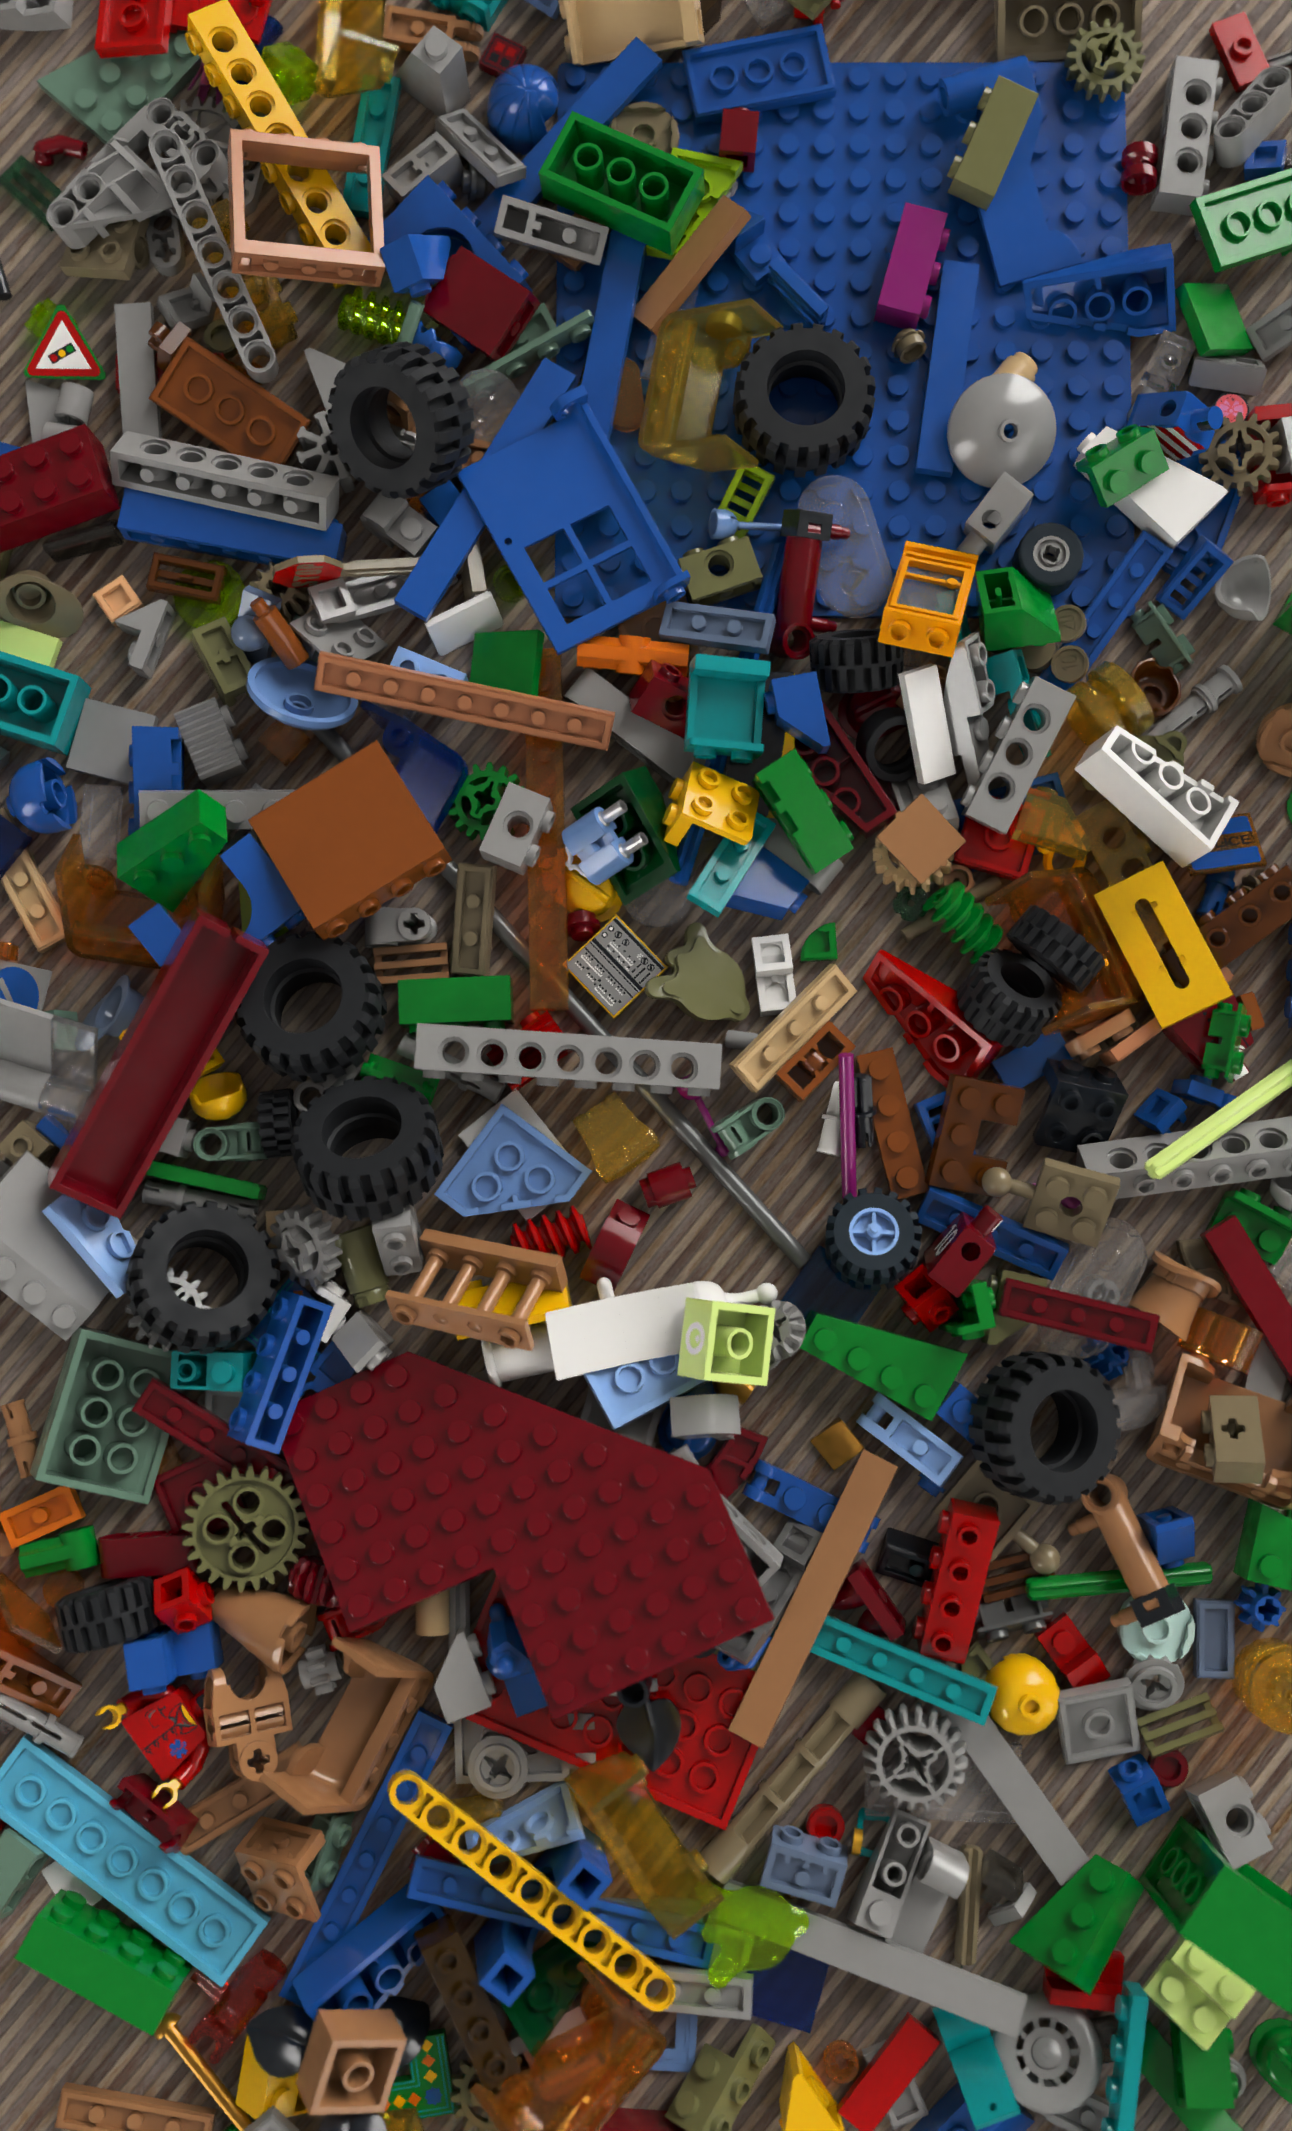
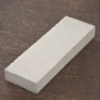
(927, 723)

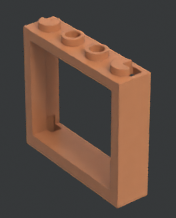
(303, 261)

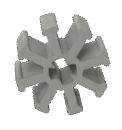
(318, 454)

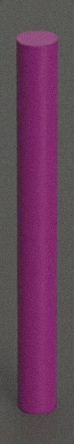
(847, 1123)

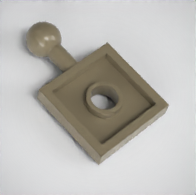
(1054, 1183)
(1012, 1514)

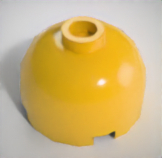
(1025, 1694)

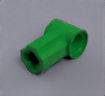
(69, 1551)

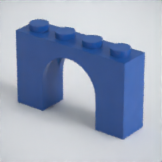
(433, 212)
(269, 895)
(506, 1948)

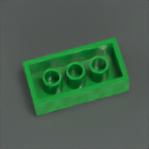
(622, 183)
(104, 1960)

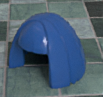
(521, 105)

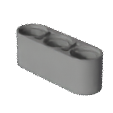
(1252, 116)

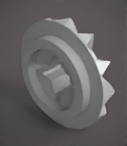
(791, 1331)
(1157, 1695)
(480, 1767)

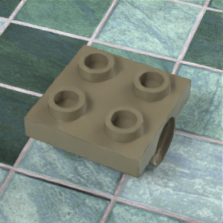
(110, 256)

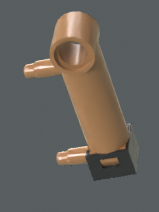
(1151, 1593)

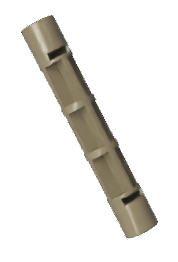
(847, 1711)

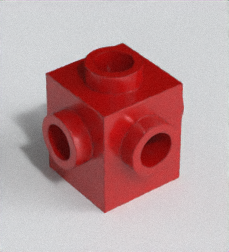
(925, 1299)
(183, 1600)

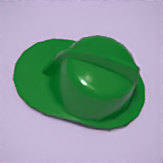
(1272, 2054)

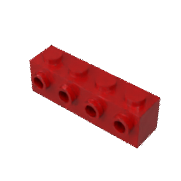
(956, 1580)

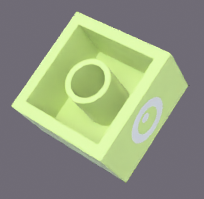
(726, 1342)

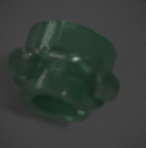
(901, 906)

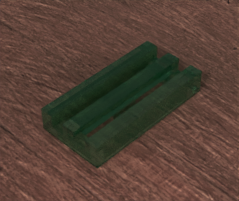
(13, 172)

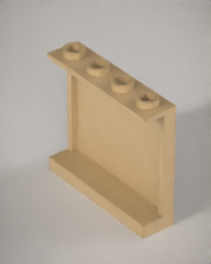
(606, 27)

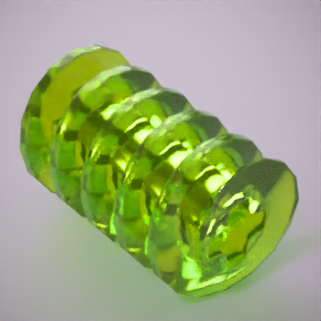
(371, 318)

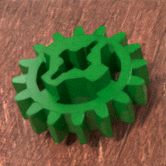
(492, 789)

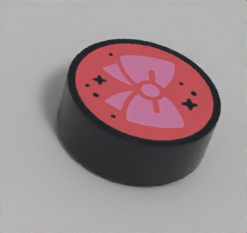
(1231, 404)

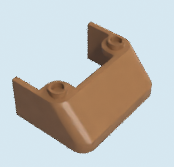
(361, 1735)

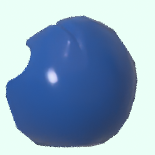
(435, 344)

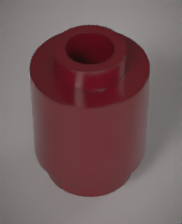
(667, 1185)

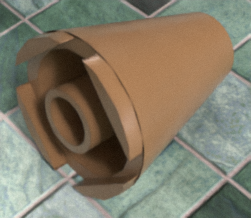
(266, 1623)

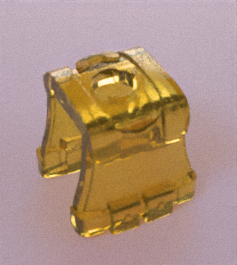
(615, 1138)

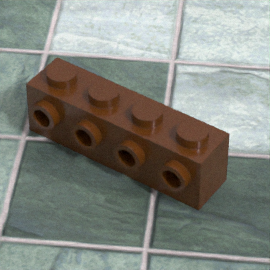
(1243, 922)

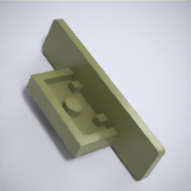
(720, 2084)

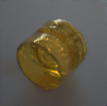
(1260, 1676)

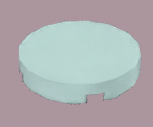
(1167, 1637)

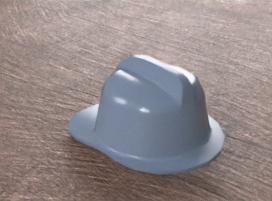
(115, 1009)

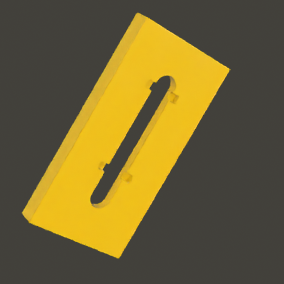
(1206, 980)

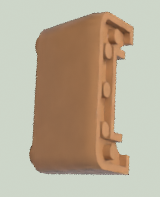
(1180, 1443)

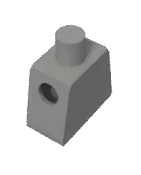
(1001, 507)

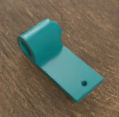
(977, 2069)

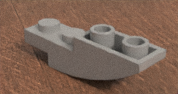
(965, 699)

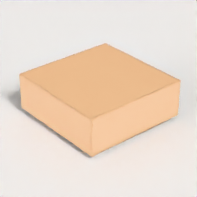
(117, 599)

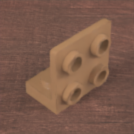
(274, 1866)

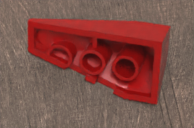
(930, 1019)

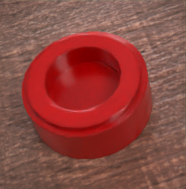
(825, 1821)

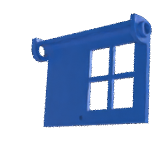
(549, 486)

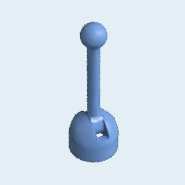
(725, 524)

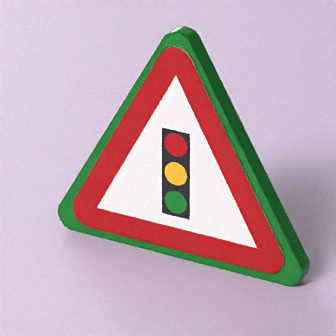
(63, 352)

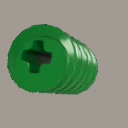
(965, 918)

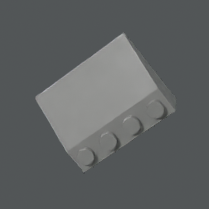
(36, 1260)

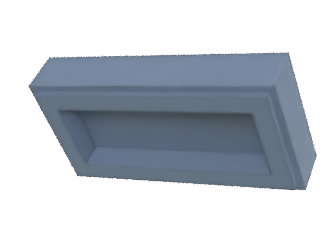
(1214, 1638)

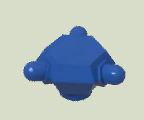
(505, 1647)

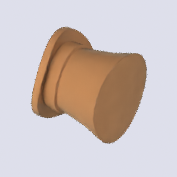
(1174, 1294)

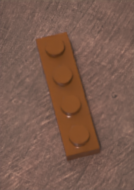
(893, 1125)

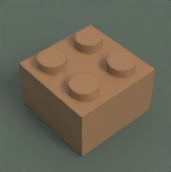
(350, 2061)

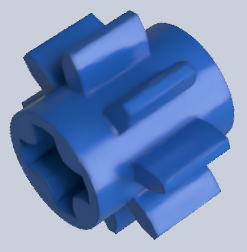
(1110, 1361)
(1260, 1606)

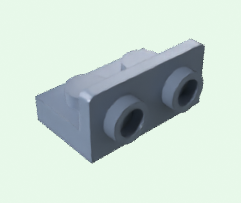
(805, 1865)

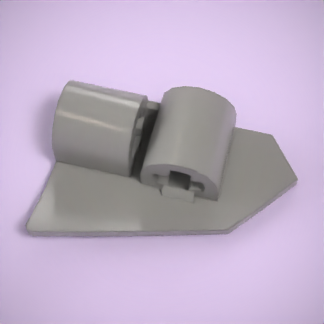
(55, 409)

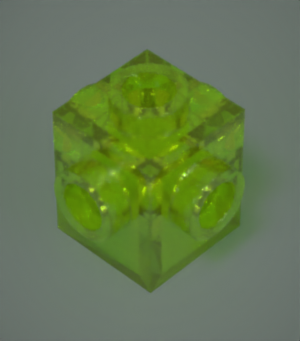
(291, 71)

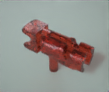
(236, 2002)

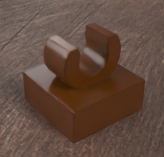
(167, 341)

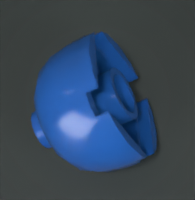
(40, 797)

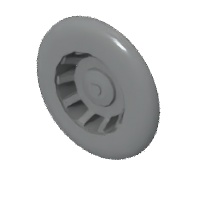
(1048, 2057)

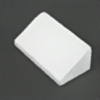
(459, 624)

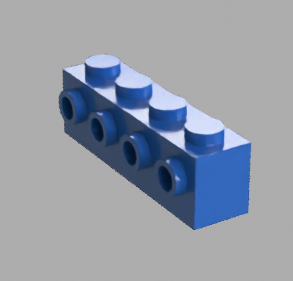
(279, 1371)

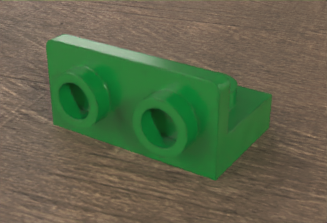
(1266, 1227)

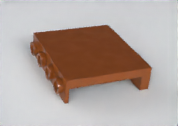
(350, 841)

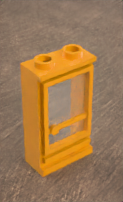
(928, 599)

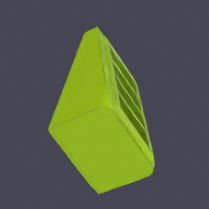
(758, 475)

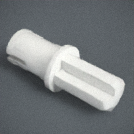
(830, 1137)

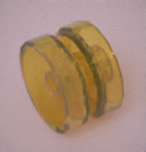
(1108, 700)

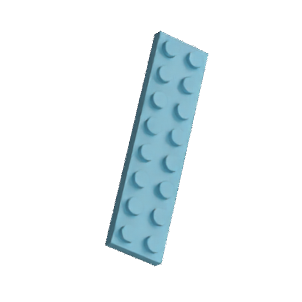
(123, 1861)

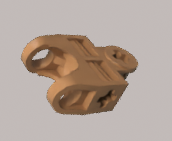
(251, 1733)

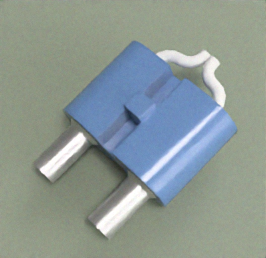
(598, 845)

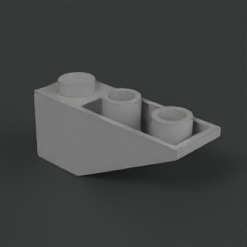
(889, 1874)

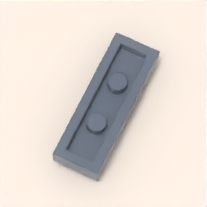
(717, 627)

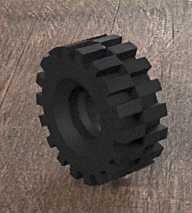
(1056, 948)

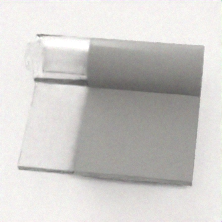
(46, 1061)

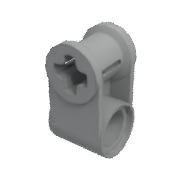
(393, 927)

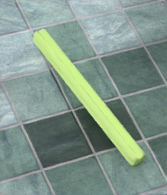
(1220, 1122)

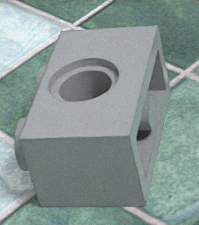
(517, 807)
(1212, 1802)

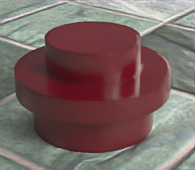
(582, 925)

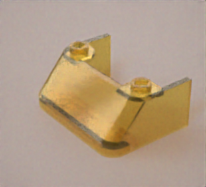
(352, 48)
(686, 383)
(643, 1843)

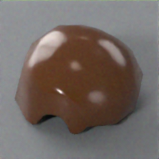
(1158, 685)

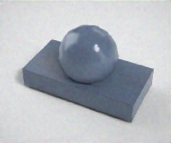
(244, 630)

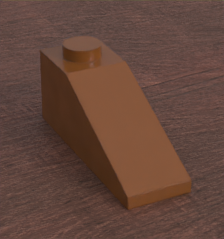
(34, 1678)

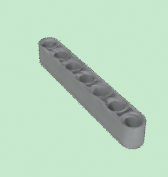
(205, 241)

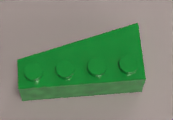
(888, 1362)

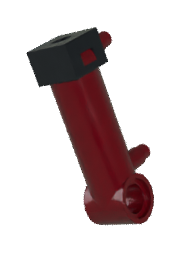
(798, 582)

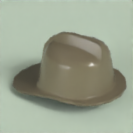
(39, 604)

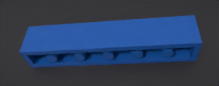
(222, 532)

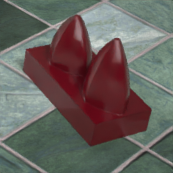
(863, 1588)

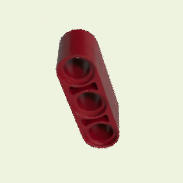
(144, 1553)

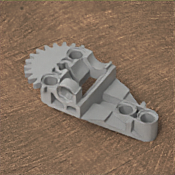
(124, 188)

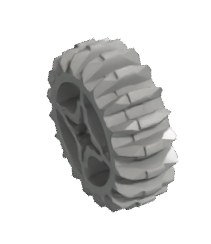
(891, 1774)

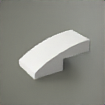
(773, 973)

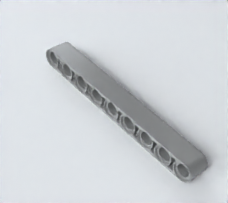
(666, 756)

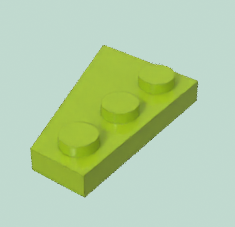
(719, 177)

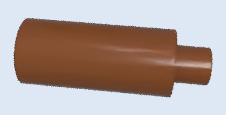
(279, 634)

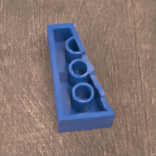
(369, 1959)

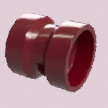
(1139, 162)

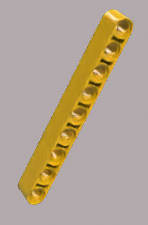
(541, 1906)

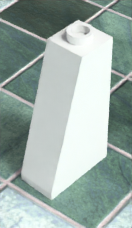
(1169, 503)

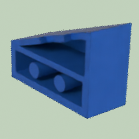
(156, 764)

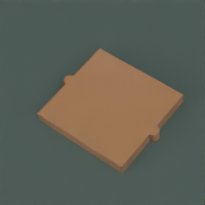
(921, 838)

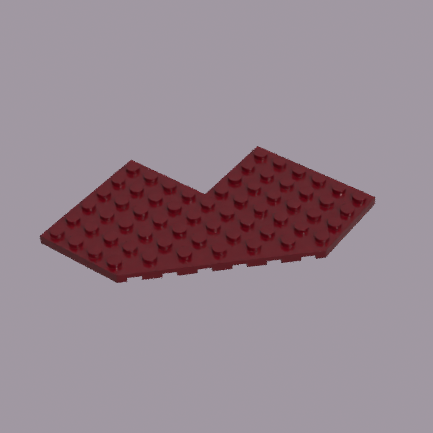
(596, 1539)

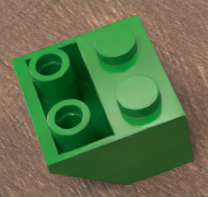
(1013, 611)

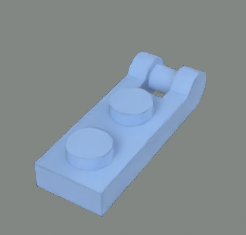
(911, 1440)

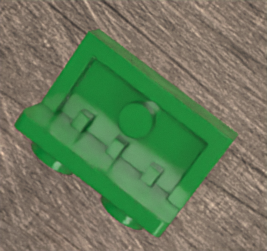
(1123, 463)
(974, 1312)

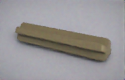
(968, 1909)

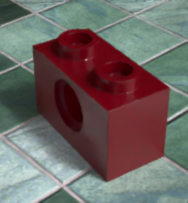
(651, 694)

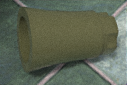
(362, 1266)

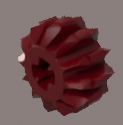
(311, 1582)

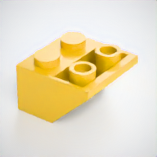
(260, 2091)

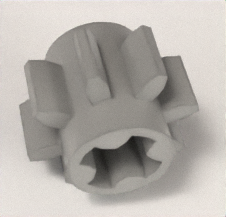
(320, 1669)

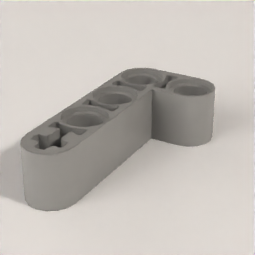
(938, 1875)

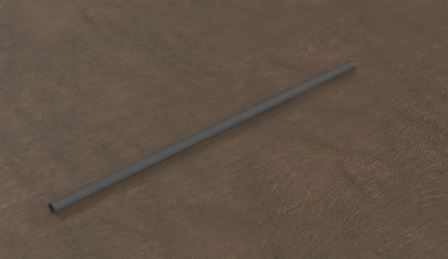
(659, 1102)

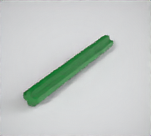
(1109, 1582)

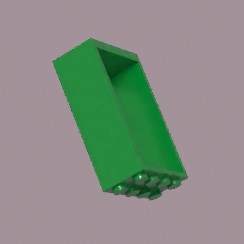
(1224, 1910)

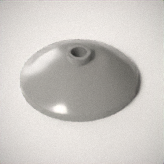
(978, 426)

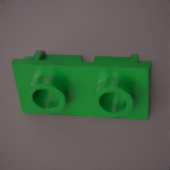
(1231, 1028)
(384, 1067)

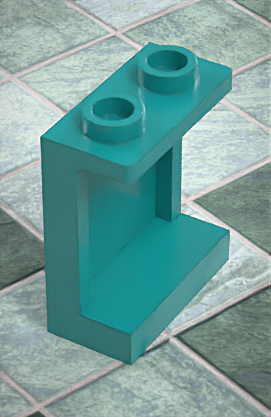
(725, 707)

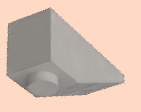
(550, 231)

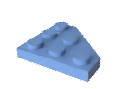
(511, 1170)

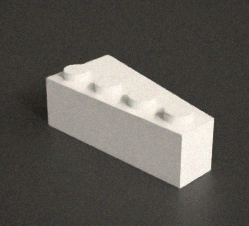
(1156, 795)

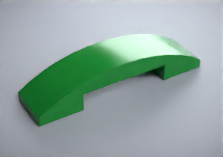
(1159, 2071)

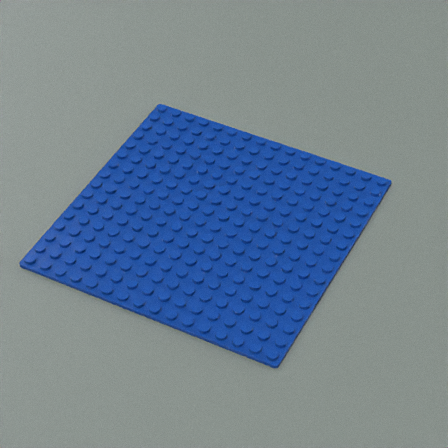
(832, 202)

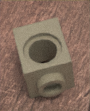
(27, 1137)

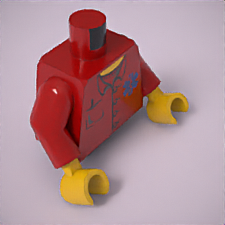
(168, 1732)

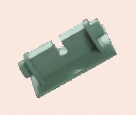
(1155, 626)
(325, 1865)

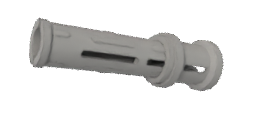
(1202, 699)

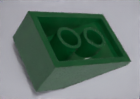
(645, 813)

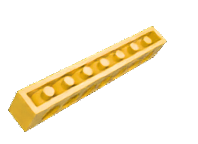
(220, 28)

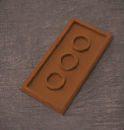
(227, 406)

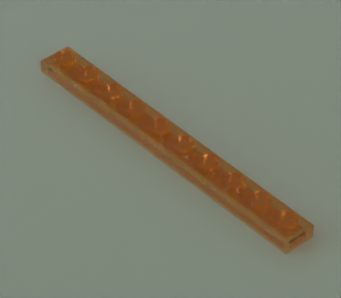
(548, 877)

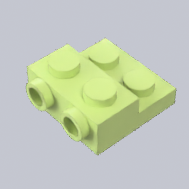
(1197, 1992)

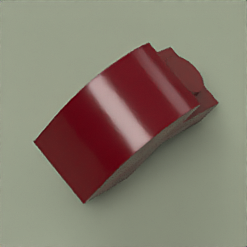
(615, 1244)

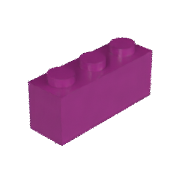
(912, 267)

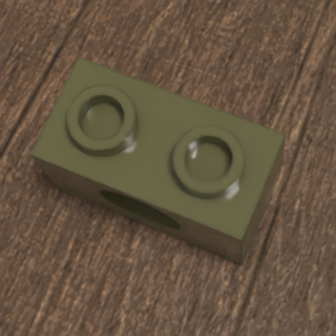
(733, 554)

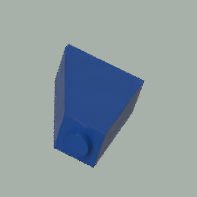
(770, 888)

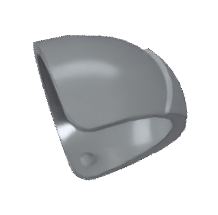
(1245, 588)

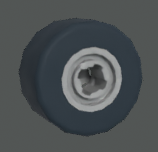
(1045, 571)

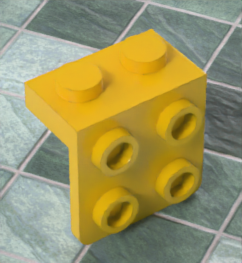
(712, 803)

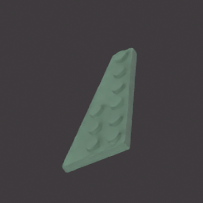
(112, 90)

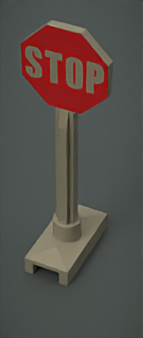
(318, 569)

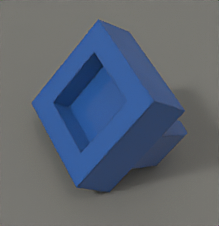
(1161, 1111)

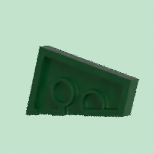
(548, 1994)

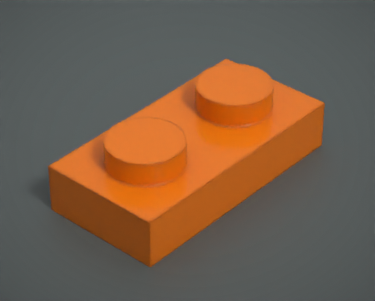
(41, 1515)

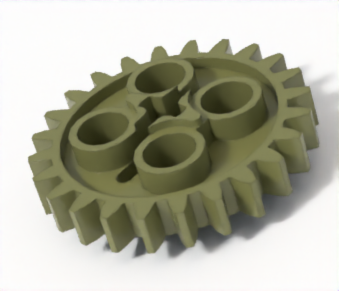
(217, 1550)

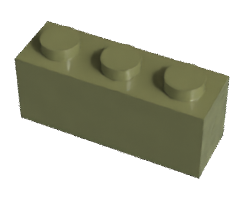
(991, 142)

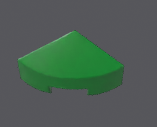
(820, 945)

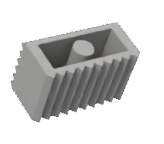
(211, 741)

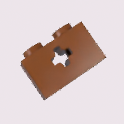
(813, 1061)

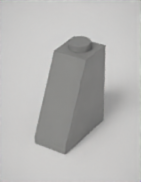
(436, 73)

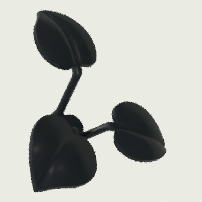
(647, 1725)
(283, 2032)

